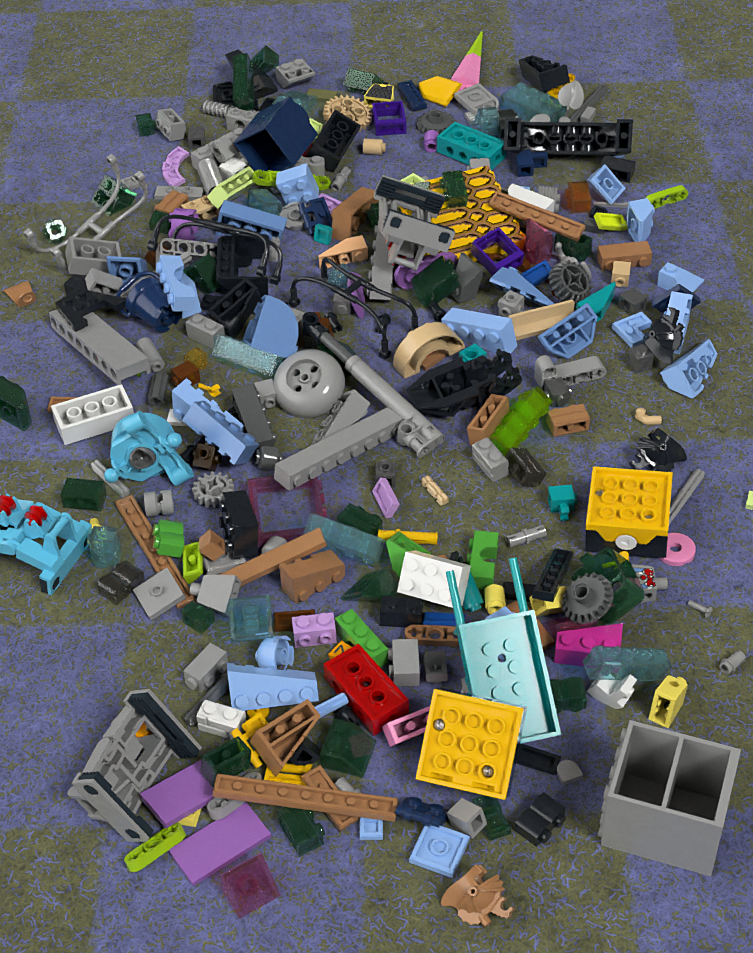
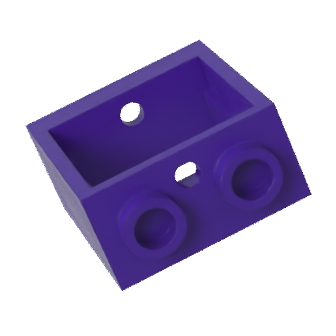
(389, 126)
(497, 236)

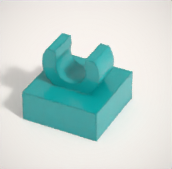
(323, 234)

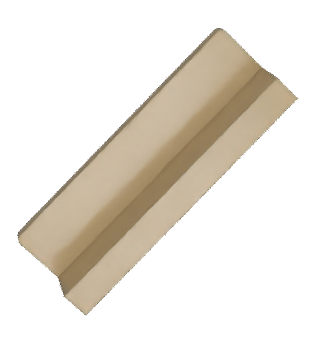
(540, 319)

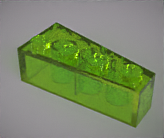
(521, 419)

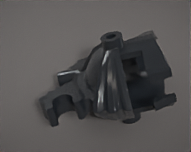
(665, 336)
(657, 453)

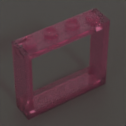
(269, 485)

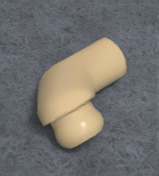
(645, 419)

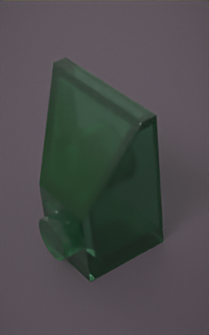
(266, 59)
(372, 587)

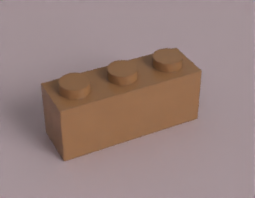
(635, 252)
(488, 418)

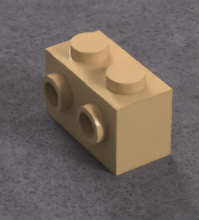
(204, 208)

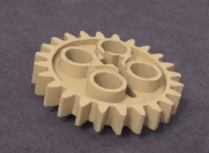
(349, 107)

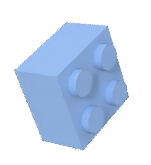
(297, 184)

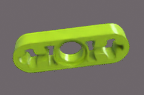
(675, 194)
(154, 847)

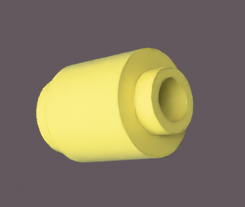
(494, 598)

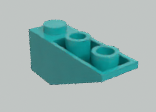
(600, 300)

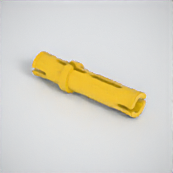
(418, 537)

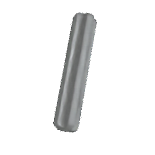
(118, 486)

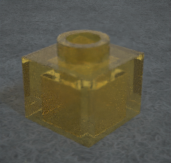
(197, 357)

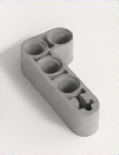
(188, 246)
(571, 372)

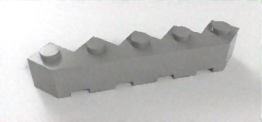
(382, 271)

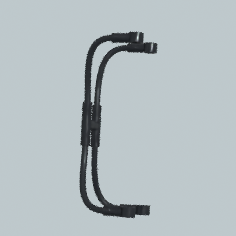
(226, 229)
(294, 301)

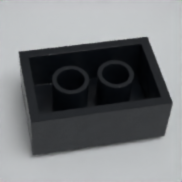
(239, 524)

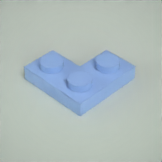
(630, 328)

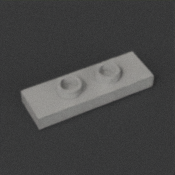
(192, 192)

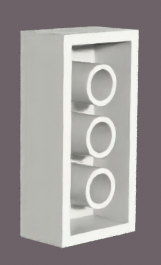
(91, 414)

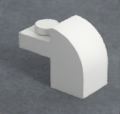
(613, 692)

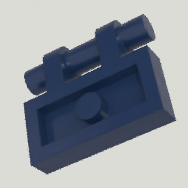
(319, 211)
(428, 814)

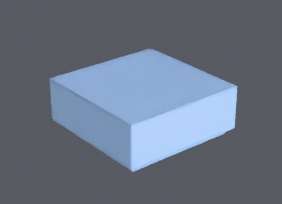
(371, 829)

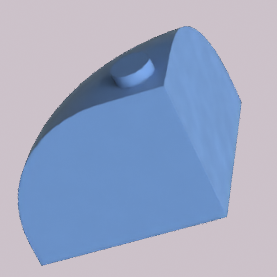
(273, 328)

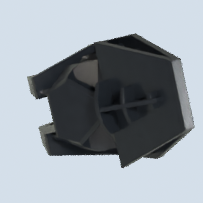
(463, 385)

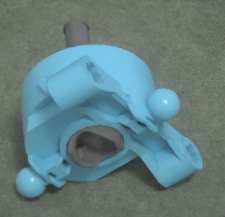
(144, 448)

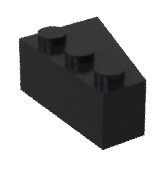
(235, 307)

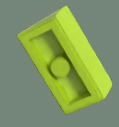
(192, 562)

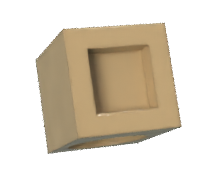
(621, 273)

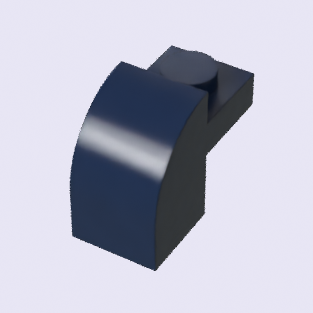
(528, 161)

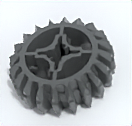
(569, 281)

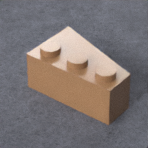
(311, 575)
(284, 735)

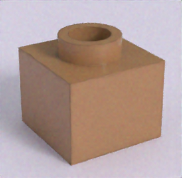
(211, 545)

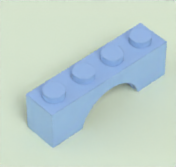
(179, 295)

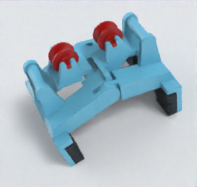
(27, 521)

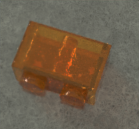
(578, 197)

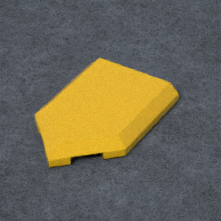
(439, 90)

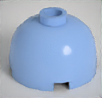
(275, 652)

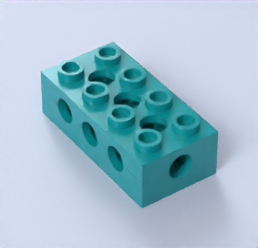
(467, 143)

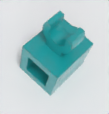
(562, 500)

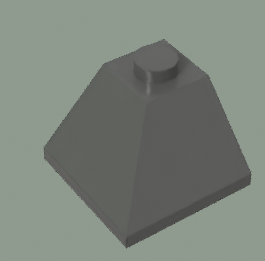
(469, 279)

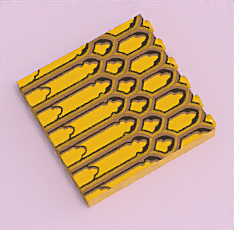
(477, 216)

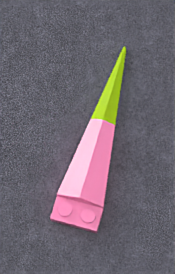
(469, 69)

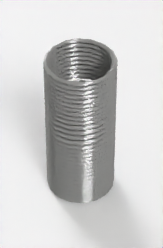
(209, 174)

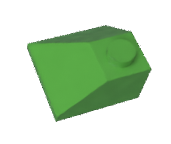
(397, 546)

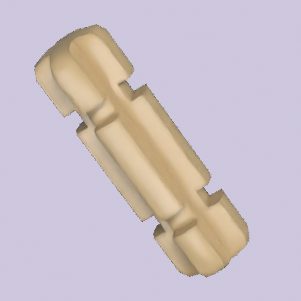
(434, 490)

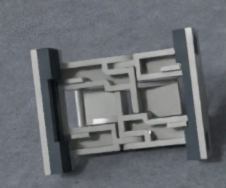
(115, 770)

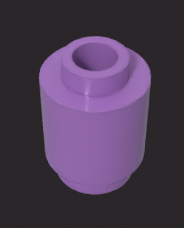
(430, 141)

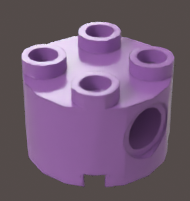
(185, 233)

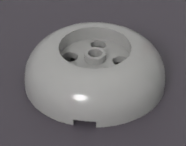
(313, 398)

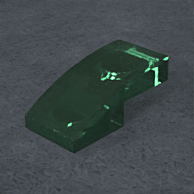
(496, 822)

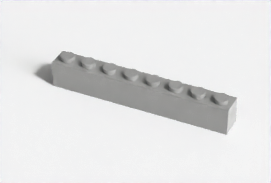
(337, 449)

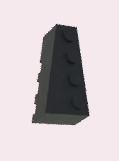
(543, 73)

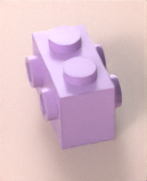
(314, 629)

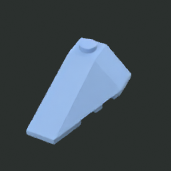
(690, 369)

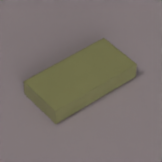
(324, 95)

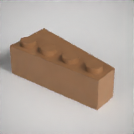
(351, 213)

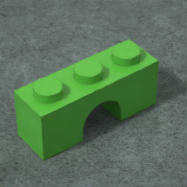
(483, 547)
(354, 630)

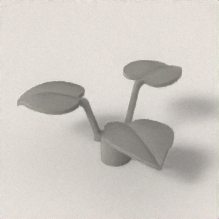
(570, 96)

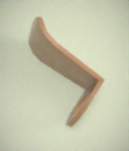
(21, 294)

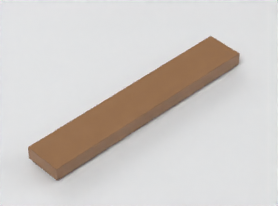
(545, 218)
(285, 554)

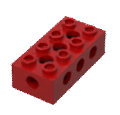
(367, 687)

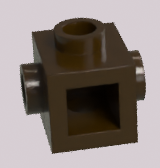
(206, 457)

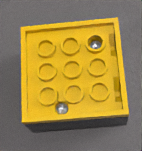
(629, 511)
(471, 743)

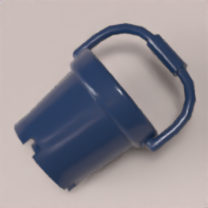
(149, 302)

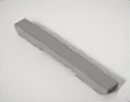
(605, 204)

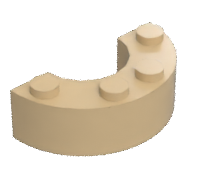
(423, 342)

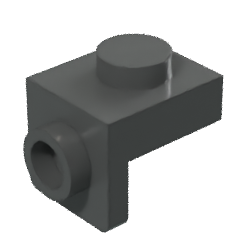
(435, 666)

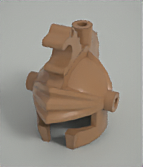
(477, 898)

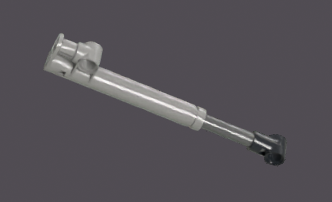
(415, 429)

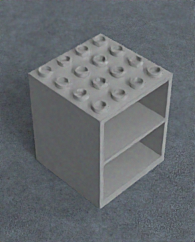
(668, 797)

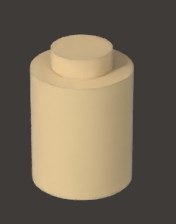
(374, 146)

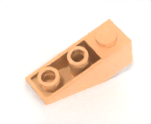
(346, 251)

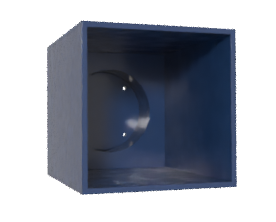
(276, 137)

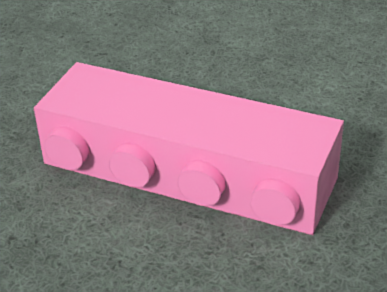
(406, 727)

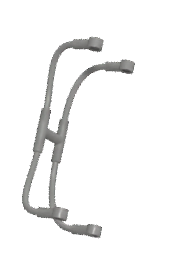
(90, 223)

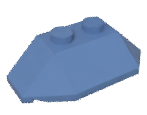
(571, 333)

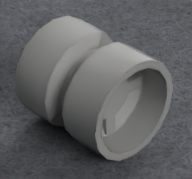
(159, 503)

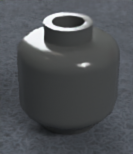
(267, 457)

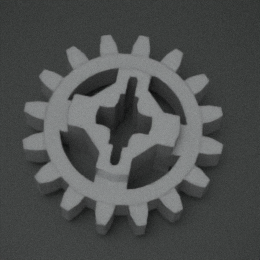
(211, 488)

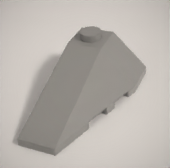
(345, 412)

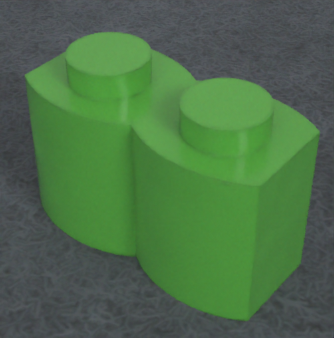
(168, 538)

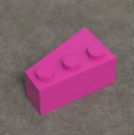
(576, 644)

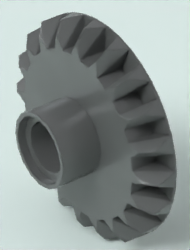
(434, 120)
(587, 598)

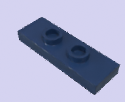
(412, 95)

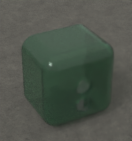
(615, 569)

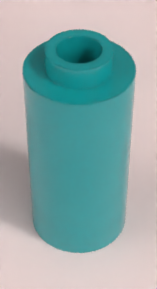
(472, 596)

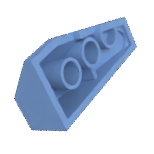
(511, 280)

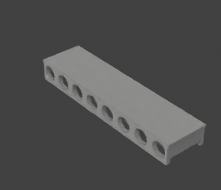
(101, 340)

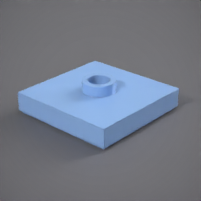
(439, 850)

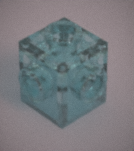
(337, 278)

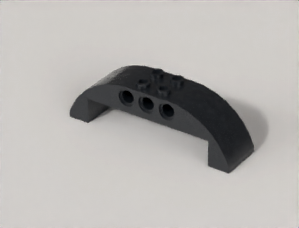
(569, 138)

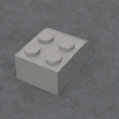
(89, 253)

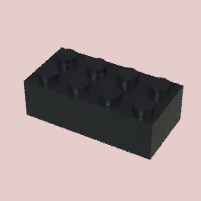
(334, 139)

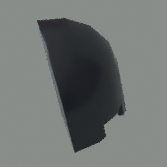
(309, 747)

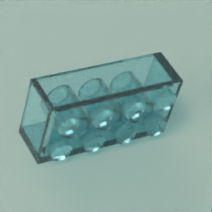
(530, 102)

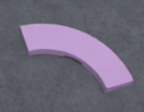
(171, 166)

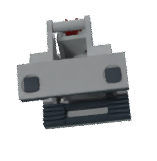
(406, 232)

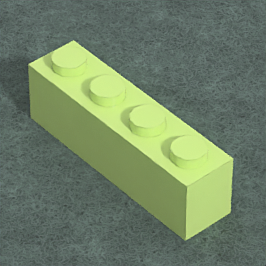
(232, 187)

